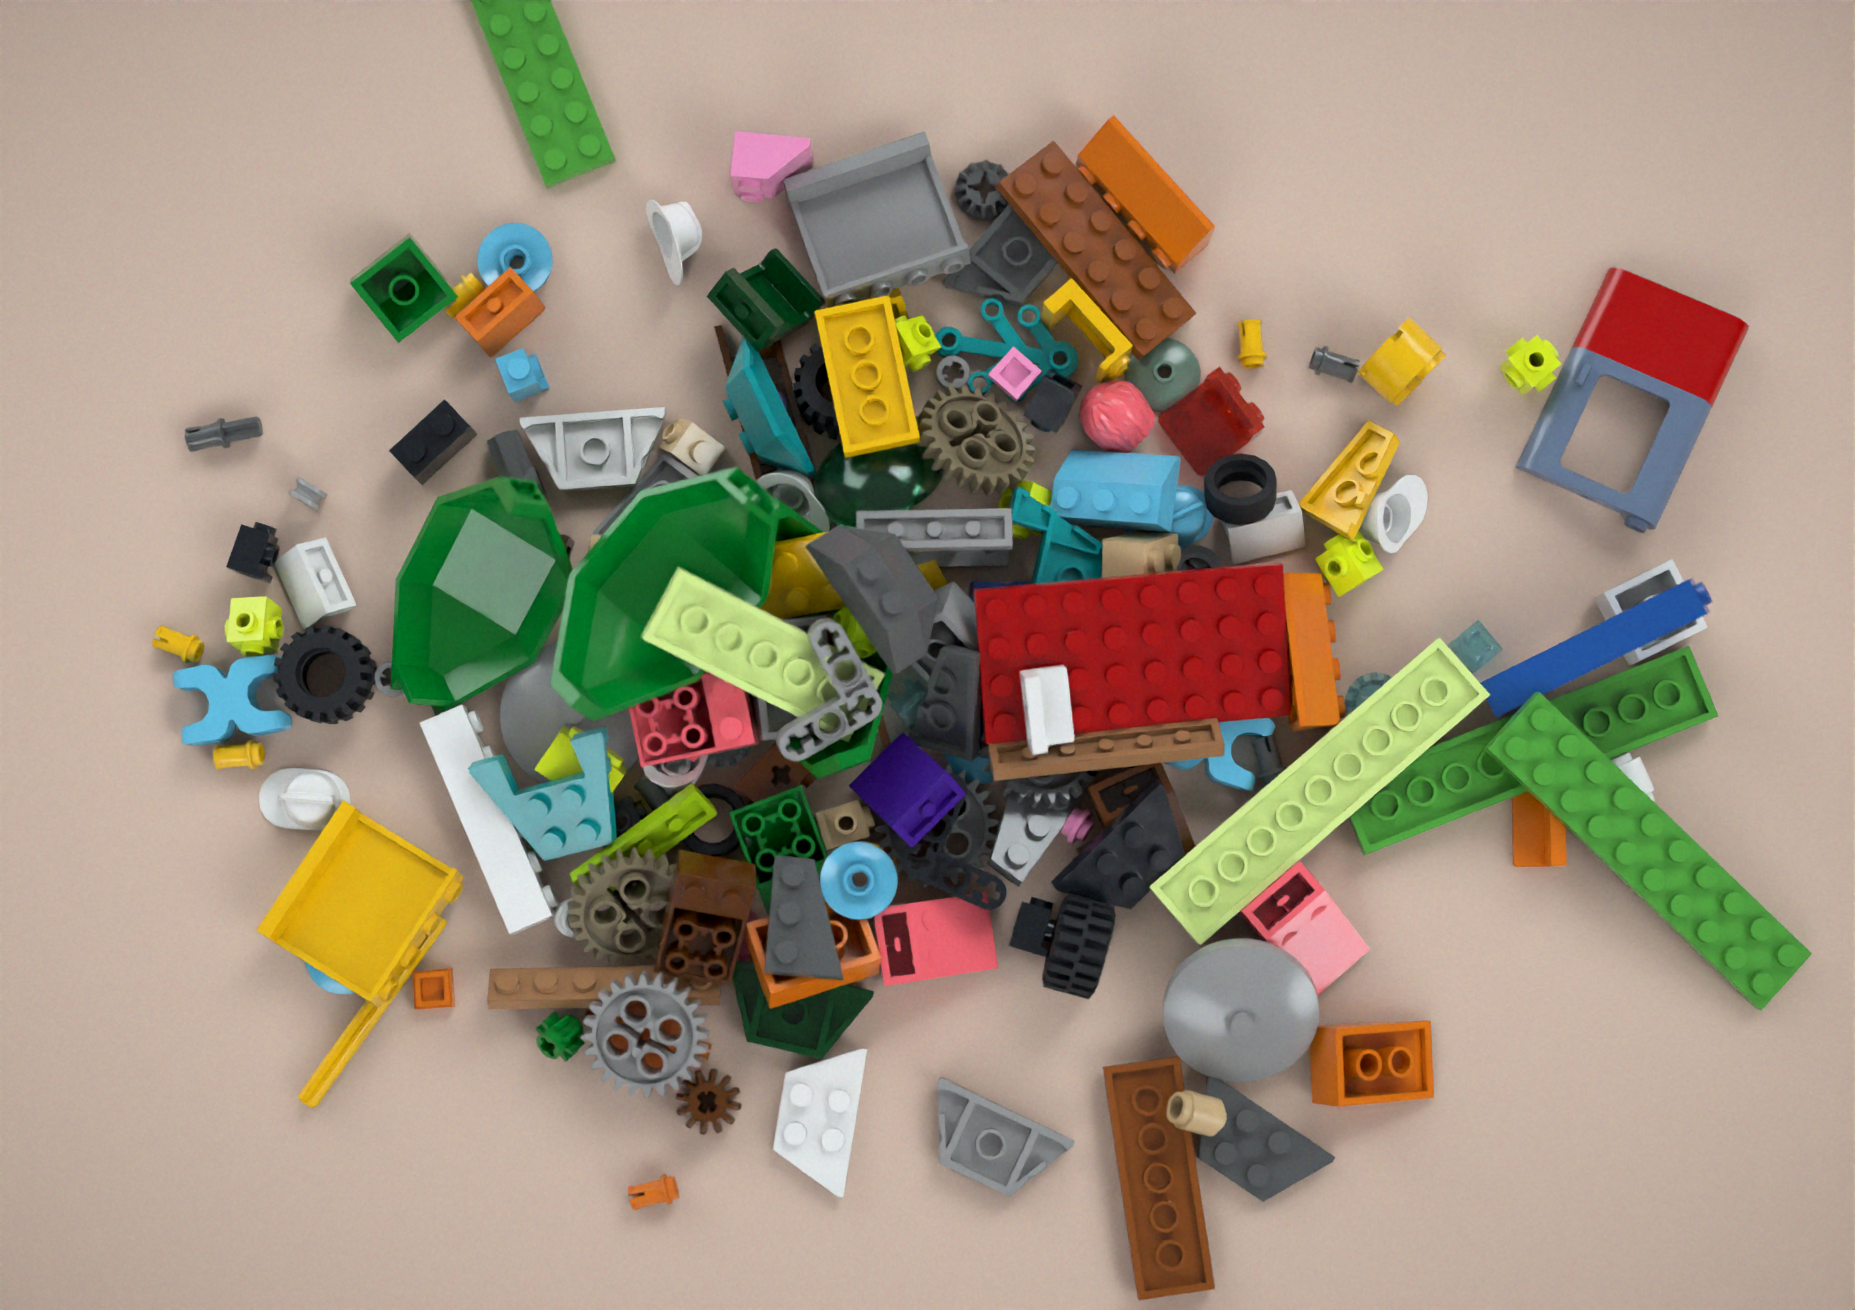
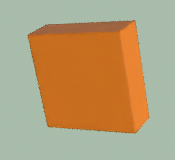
(433, 988)

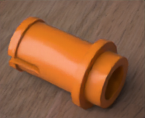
(654, 1192)

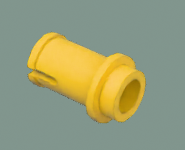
(466, 291)
(1251, 344)
(187, 647)
(239, 755)

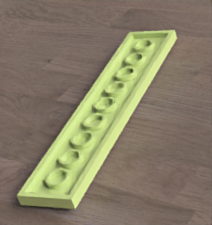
(1319, 791)

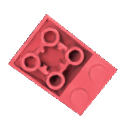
(694, 722)
(1307, 924)
(934, 940)

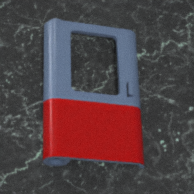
(1657, 346)

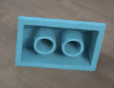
(1117, 490)

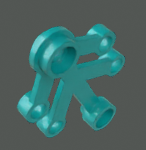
(1041, 357)

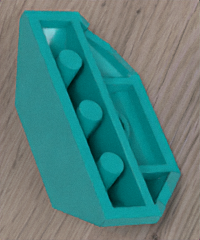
(763, 414)

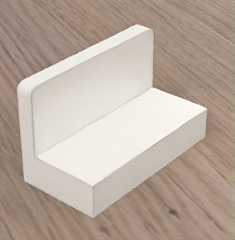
(1276, 533)
(314, 582)
(1046, 707)

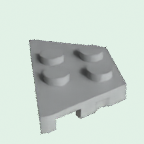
(992, 1140)

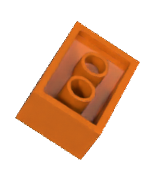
(1371, 1063)

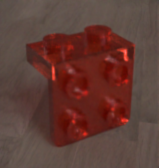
(1212, 421)

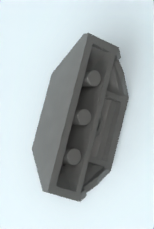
(880, 591)

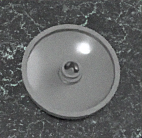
(536, 713)
(1240, 1010)

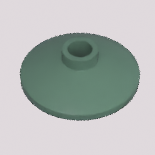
(1159, 391)

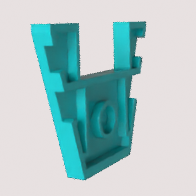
(1064, 549)
(561, 813)

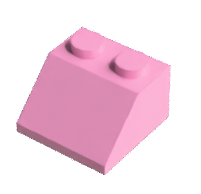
(764, 161)

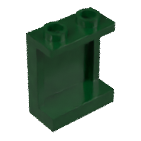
(766, 300)

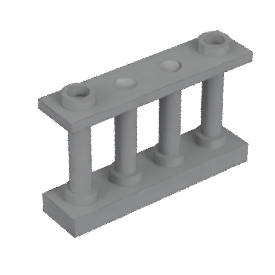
(949, 536)

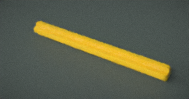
(354, 1036)

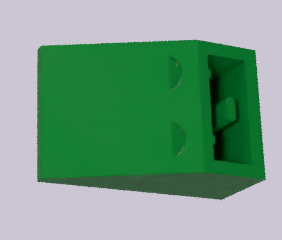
(778, 828)

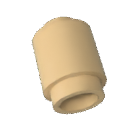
(1196, 1112)

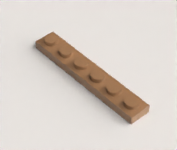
(1110, 750)
(577, 986)

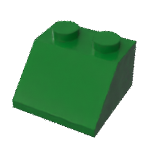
(403, 288)

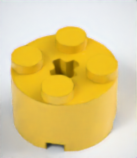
(1400, 360)

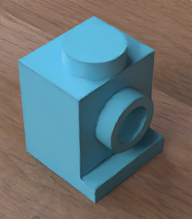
(522, 374)

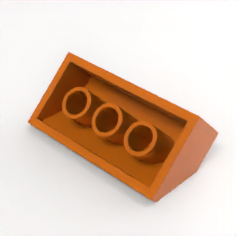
(1144, 196)
(1310, 658)

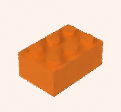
(855, 950)

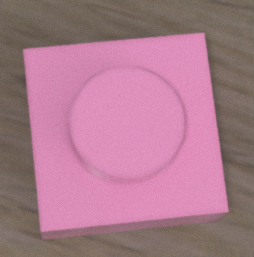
(1014, 374)

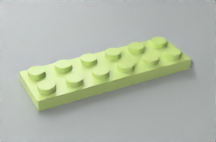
(748, 648)

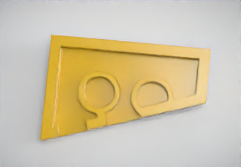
(1351, 481)

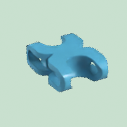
(231, 701)
(1223, 768)

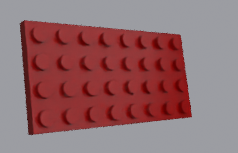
(1139, 647)

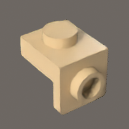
(691, 446)

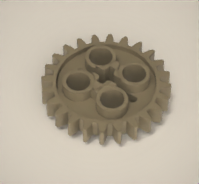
(975, 440)
(603, 928)

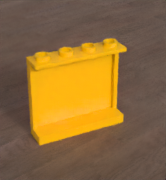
(361, 905)

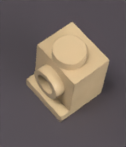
(829, 824)

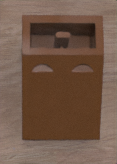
(1119, 791)
(705, 917)

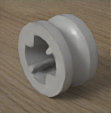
(947, 363)
(307, 493)
(379, 677)

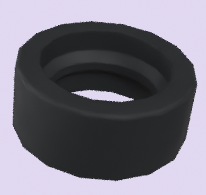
(1236, 468)
(731, 842)

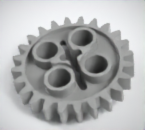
(629, 1064)

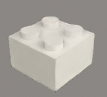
(1639, 590)

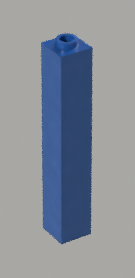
(1597, 645)

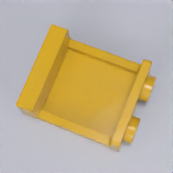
(1093, 323)

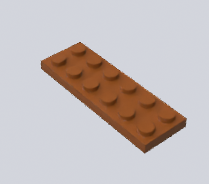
(1095, 248)
(1157, 1180)

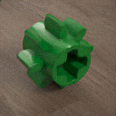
(560, 1036)

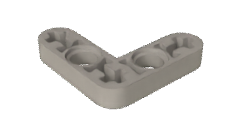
(846, 691)

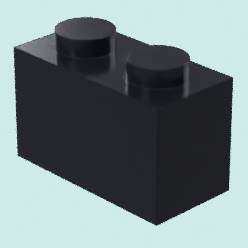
(433, 442)

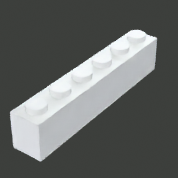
(497, 843)

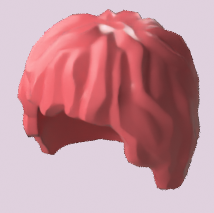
(1116, 416)

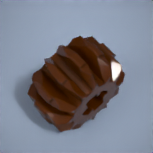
(721, 1101)

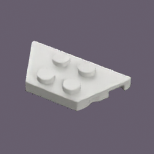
(595, 447)
(820, 1117)

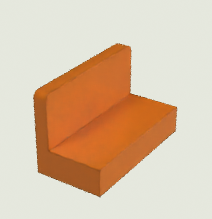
(500, 312)
(1536, 834)

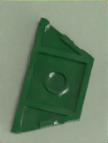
(802, 1026)

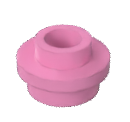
(1078, 825)

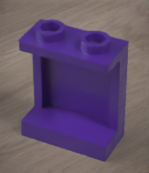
(907, 789)

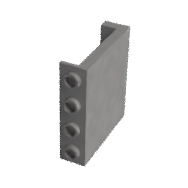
(876, 221)

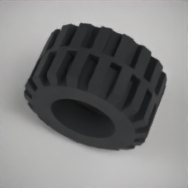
(807, 389)
(295, 665)
(1078, 946)

